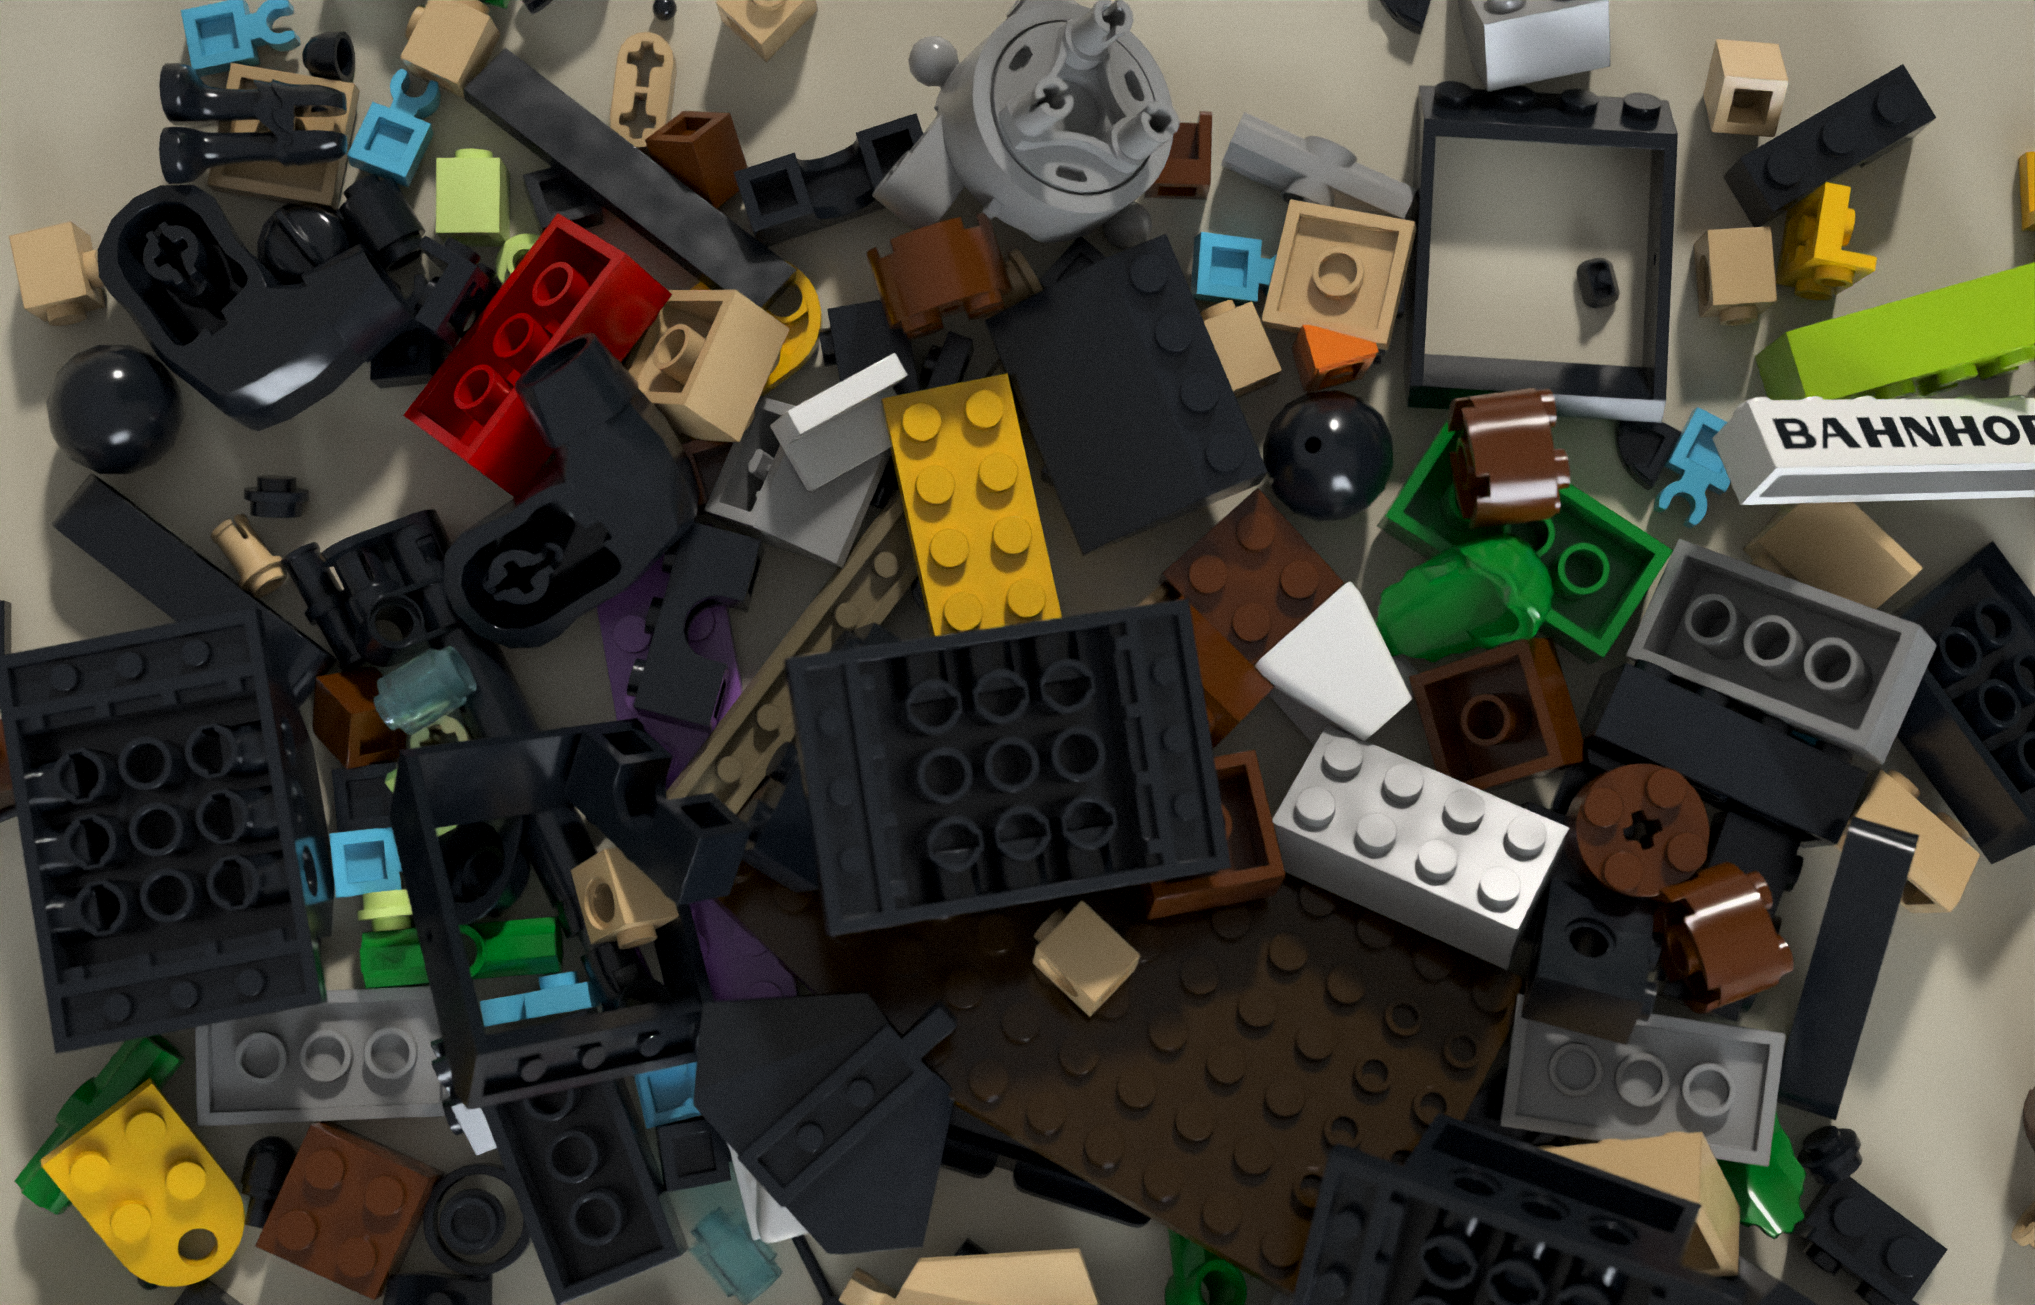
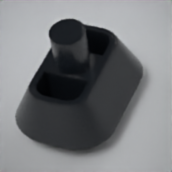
(1598, 282)

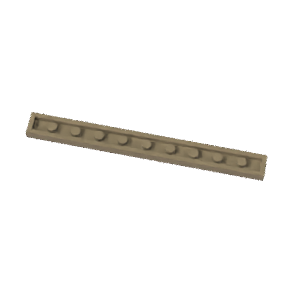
(761, 718)

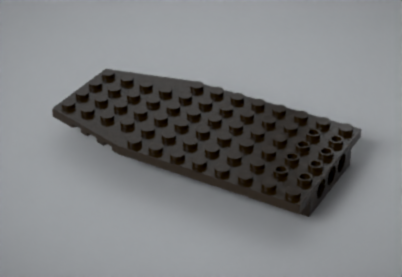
(1212, 1066)

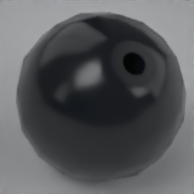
(115, 409)
(1328, 455)

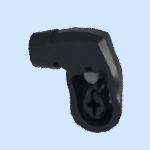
(229, 322)
(584, 519)

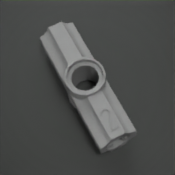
(1313, 170)

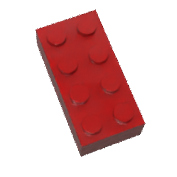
(557, 292)

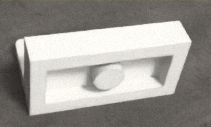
(840, 424)

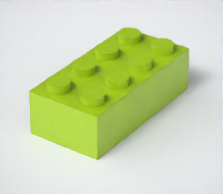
(1909, 343)

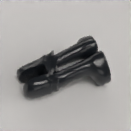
(190, 102)

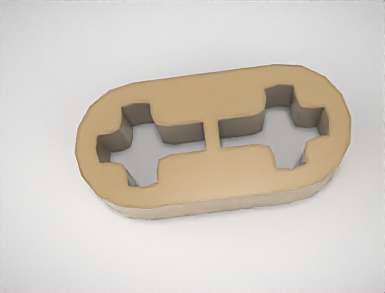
(628, 89)

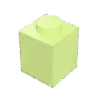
(473, 198)

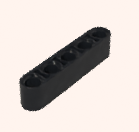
(180, 577)
(1845, 966)

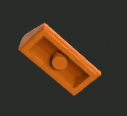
(1330, 357)

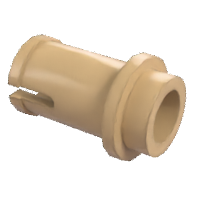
(249, 556)

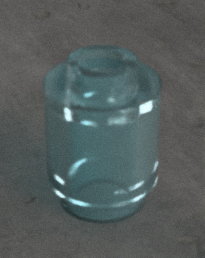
(424, 690)
(731, 1255)

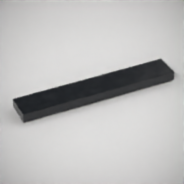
(627, 181)

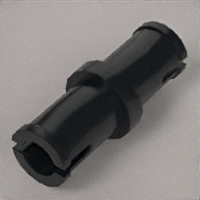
(324, 603)

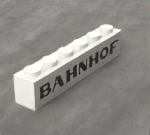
(1879, 449)

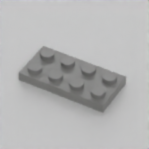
(323, 1062)
(1665, 1080)

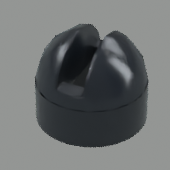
(330, 56)

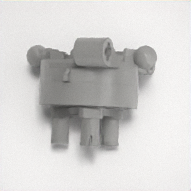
(1042, 124)

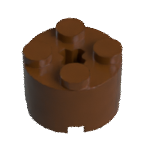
(940, 275)
(1507, 457)
(1673, 823)
(1720, 936)

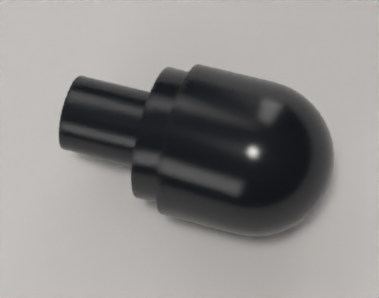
(264, 1175)

